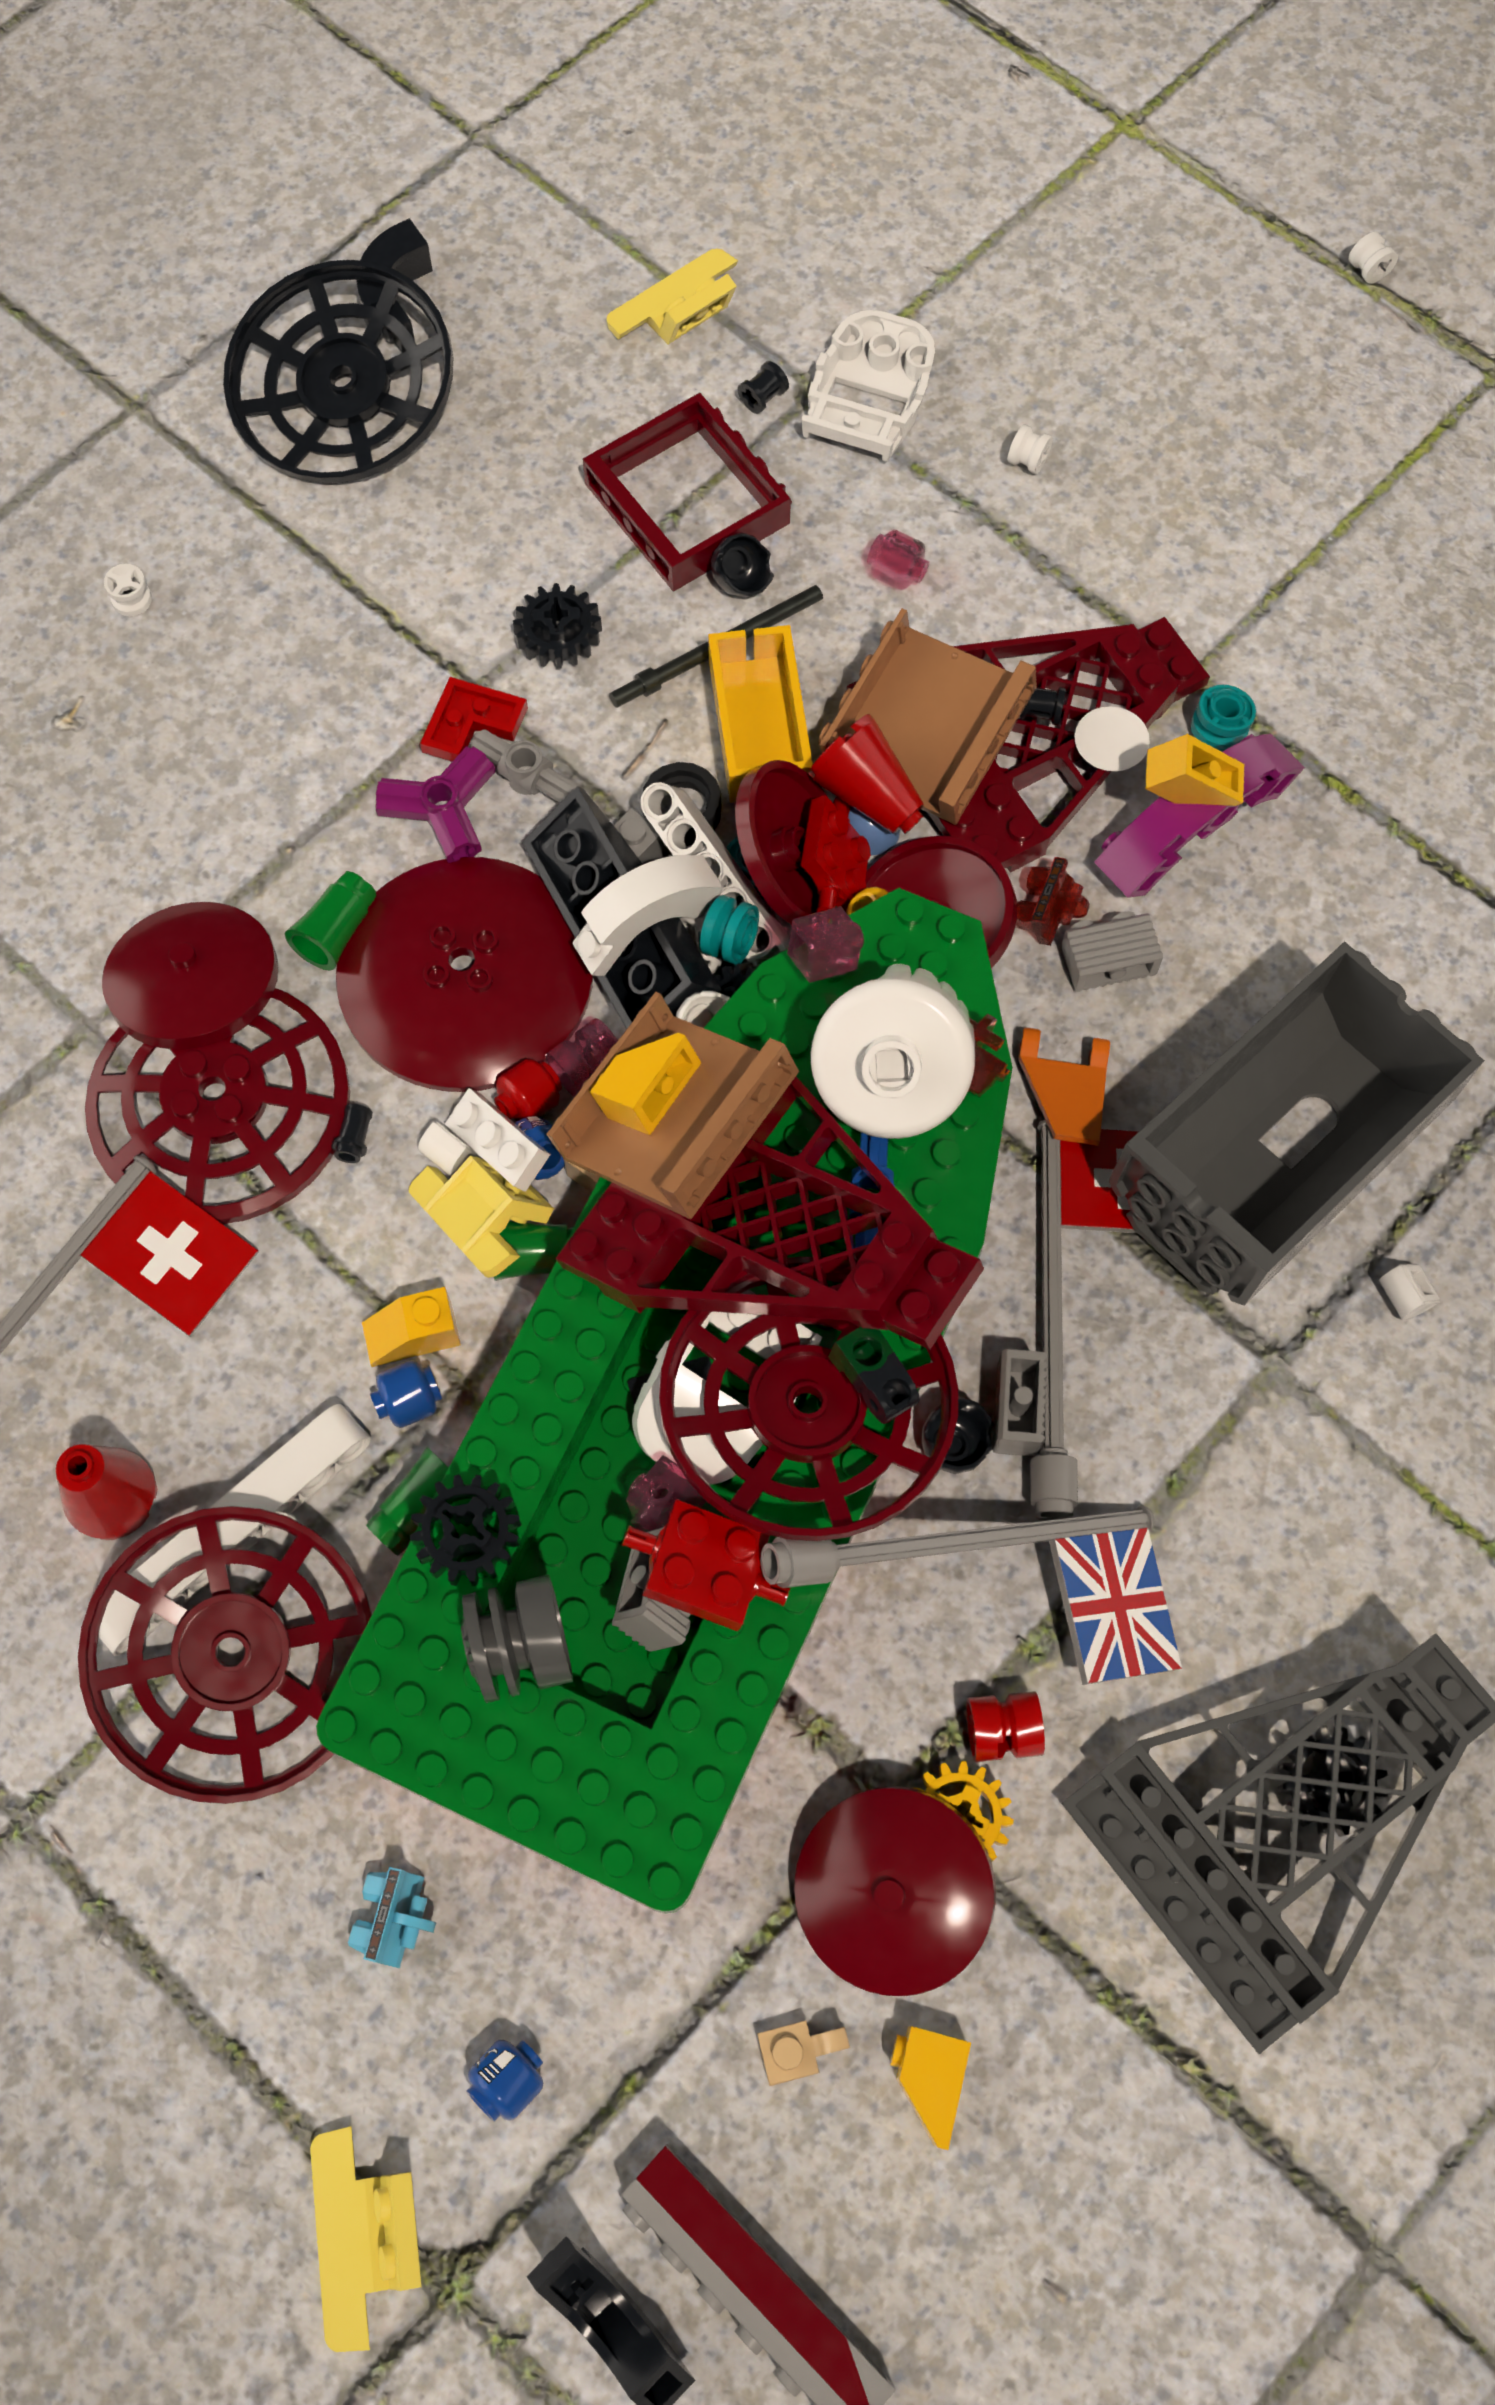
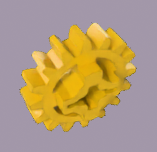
(968, 1797)

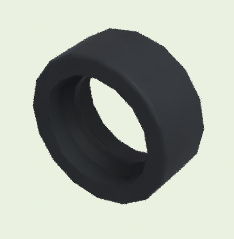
(697, 778)

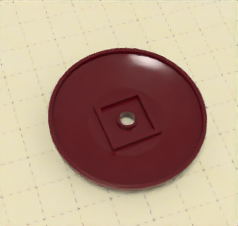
(472, 1024)

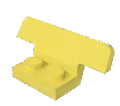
(680, 299)
(476, 1209)
(362, 2238)

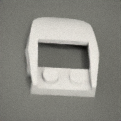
(877, 356)
(690, 1402)

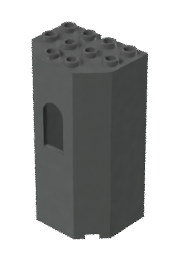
(1227, 1203)

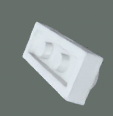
(497, 1139)

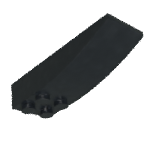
(580, 856)

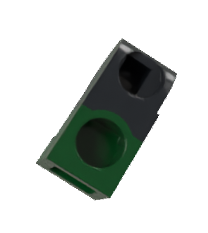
(875, 1373)

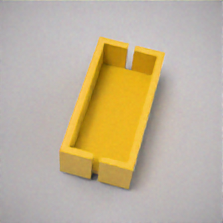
(757, 702)

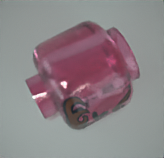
(897, 559)

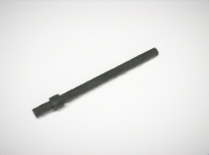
(650, 680)

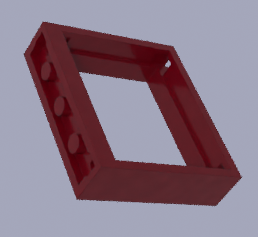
(653, 438)

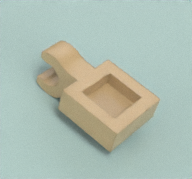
(792, 2052)

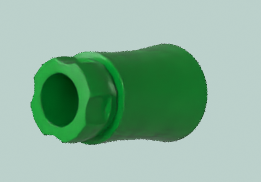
(331, 921)
(536, 1245)
(393, 1522)

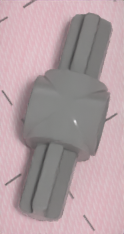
(519, 754)

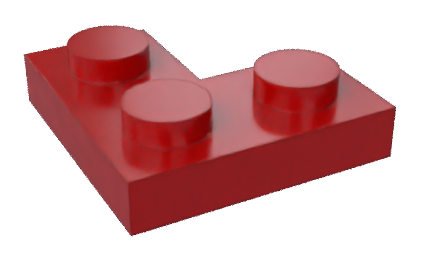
(470, 708)

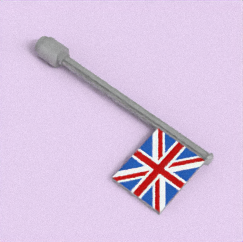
(1101, 1567)

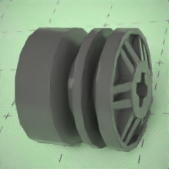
(516, 1639)

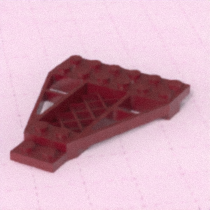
(1150, 674)
(895, 1283)

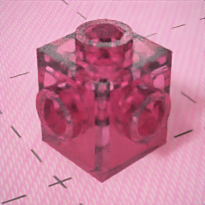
(825, 944)
(655, 1493)

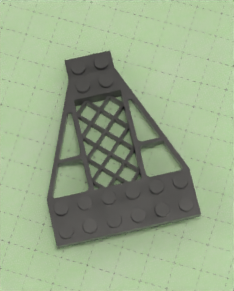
(1202, 1895)

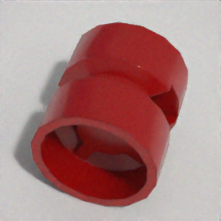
(1005, 1726)

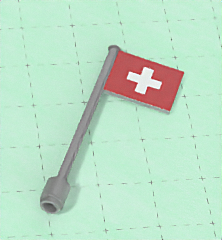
(1077, 1198)
(152, 1247)

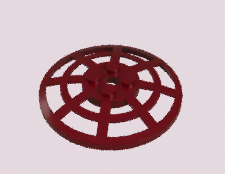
(227, 1117)
(796, 1434)
(196, 1658)

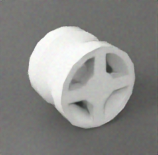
(1373, 257)
(1030, 449)
(127, 590)

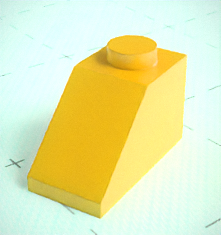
(1194, 773)
(646, 1082)
(411, 1327)
(932, 2078)

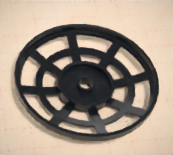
(333, 357)

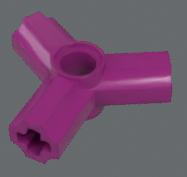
(449, 821)

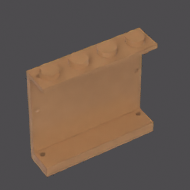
(937, 711)
(699, 1131)

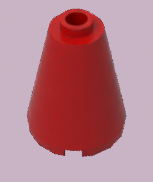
(869, 777)
(105, 1490)

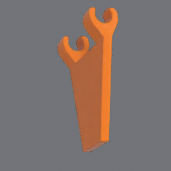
(1067, 1092)

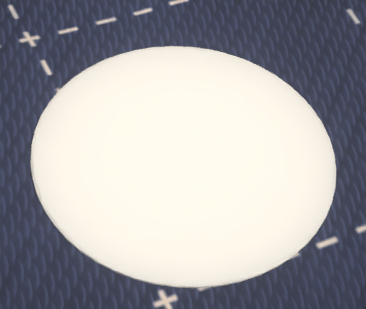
(1112, 738)

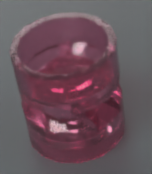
(579, 1059)

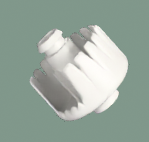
(894, 1054)

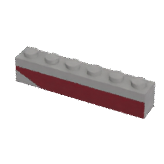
(752, 2286)

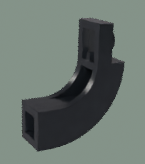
(405, 251)
(611, 2324)

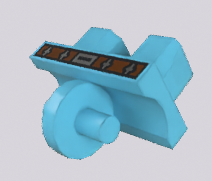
(396, 1918)

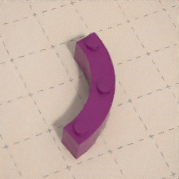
(1151, 842)

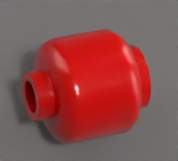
(528, 1090)

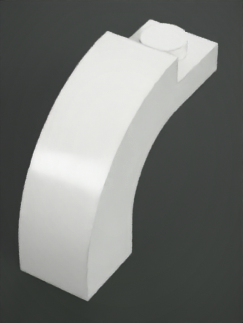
(640, 899)

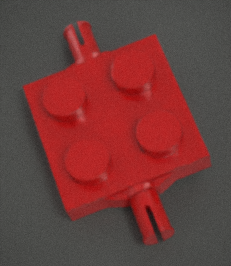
(834, 853)
(705, 1565)

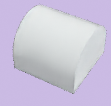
(444, 1148)
(1409, 1290)

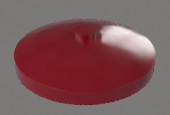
(771, 834)
(955, 876)
(190, 975)
(895, 1891)

